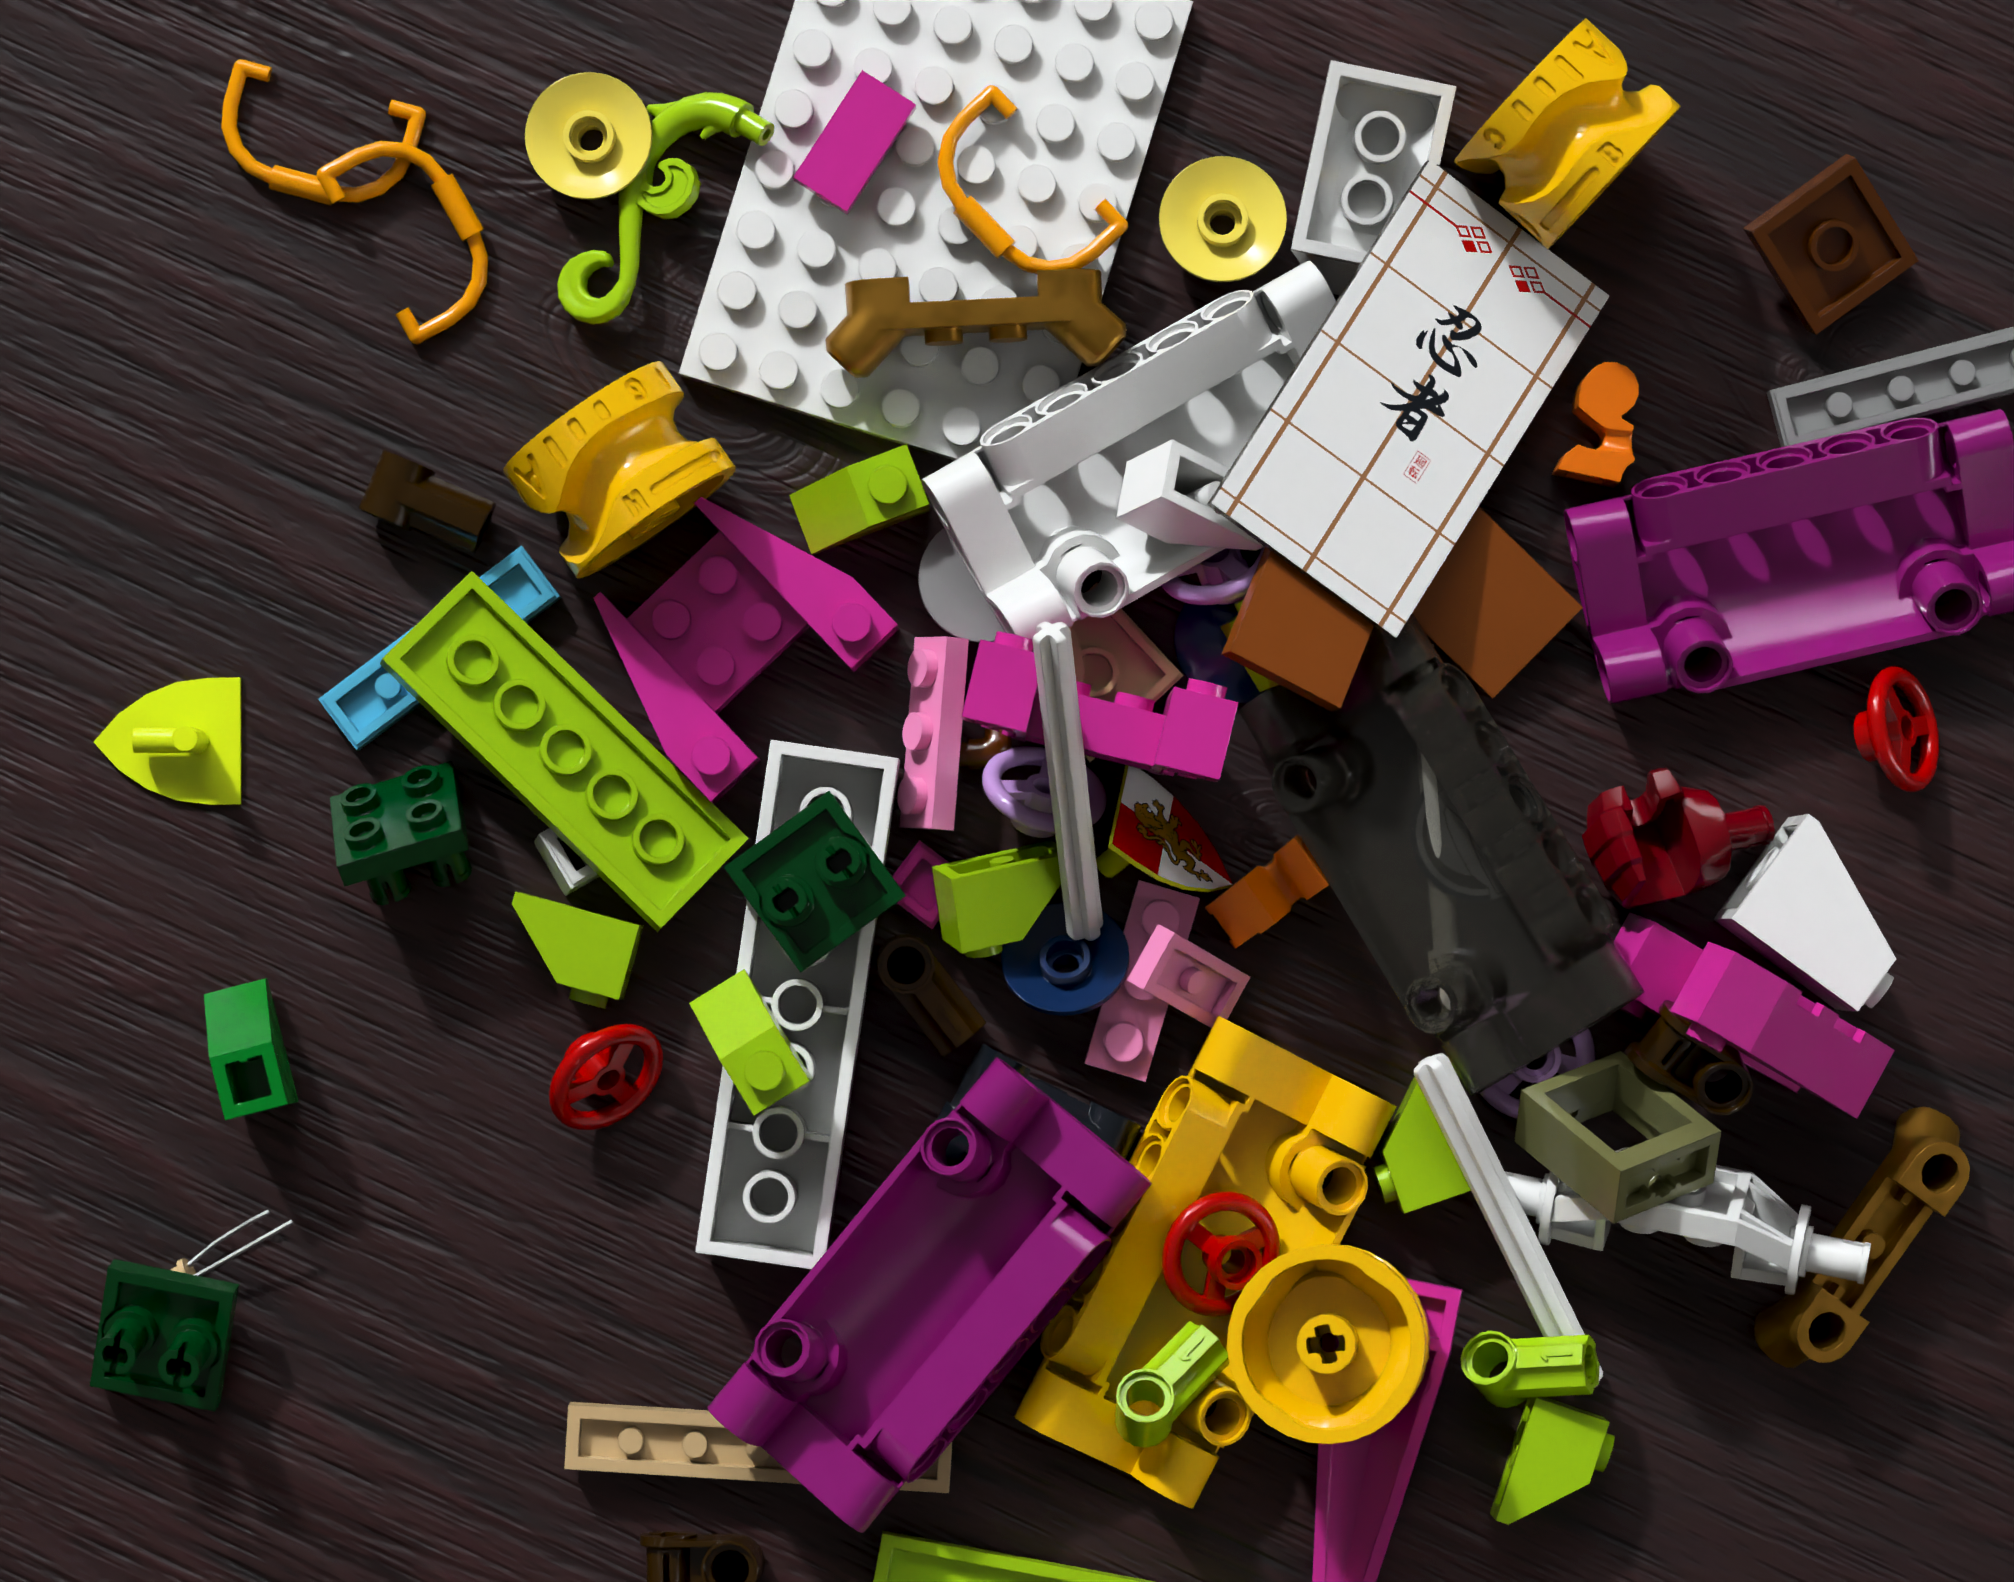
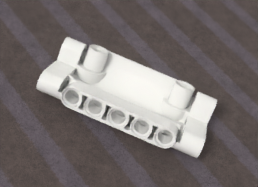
(1060, 464)

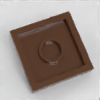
(1831, 244)

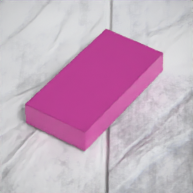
(854, 142)

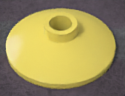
(570, 110)
(1222, 188)

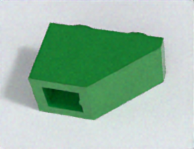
(247, 1050)

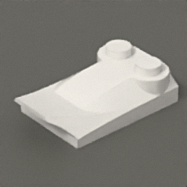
(1363, 157)

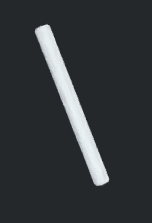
(1068, 779)
(1496, 1197)

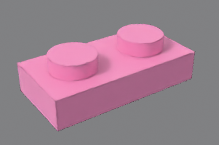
(1188, 977)

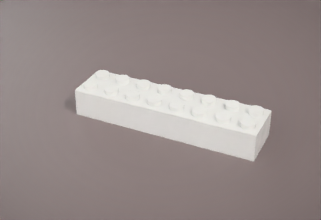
(779, 1171)

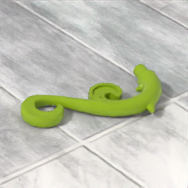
(676, 195)

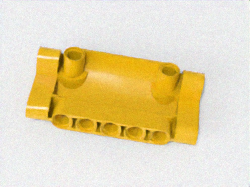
(1238, 1124)

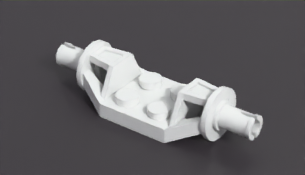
(1767, 1248)

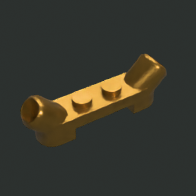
(1066, 307)
(1916, 1177)

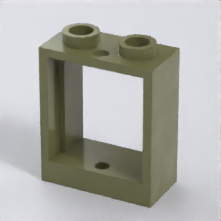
(1618, 1185)

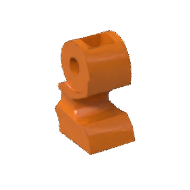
(1600, 404)
(1268, 892)

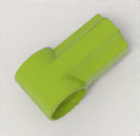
(1533, 1368)
(1171, 1382)

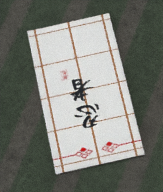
(1409, 400)

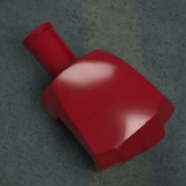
(1667, 839)

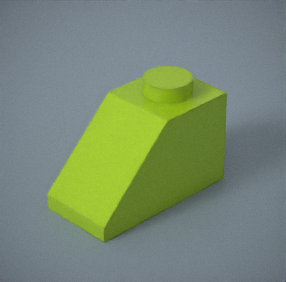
(860, 500)
(994, 896)
(581, 947)
(750, 1042)
(1417, 1158)
(1550, 1457)

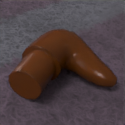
(978, 752)

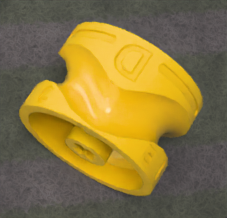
(1567, 133)
(618, 469)
(1279, 1352)

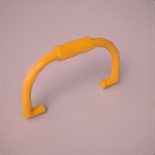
(298, 182)
(457, 209)
(984, 225)

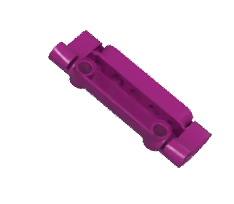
(1798, 555)
(931, 1296)

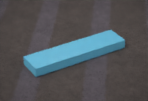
(374, 700)

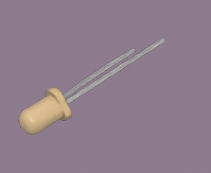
(185, 1266)

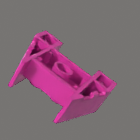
(722, 627)
(1184, 740)
(1754, 1013)

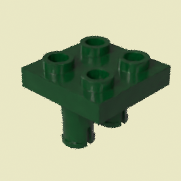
(400, 826)
(815, 881)
(164, 1335)

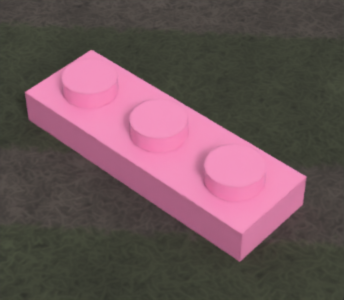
(933, 733)
(1133, 1018)

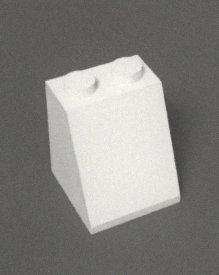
(1811, 919)

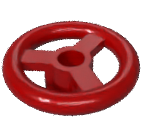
(1889, 731)
(597, 1067)
(1244, 1247)

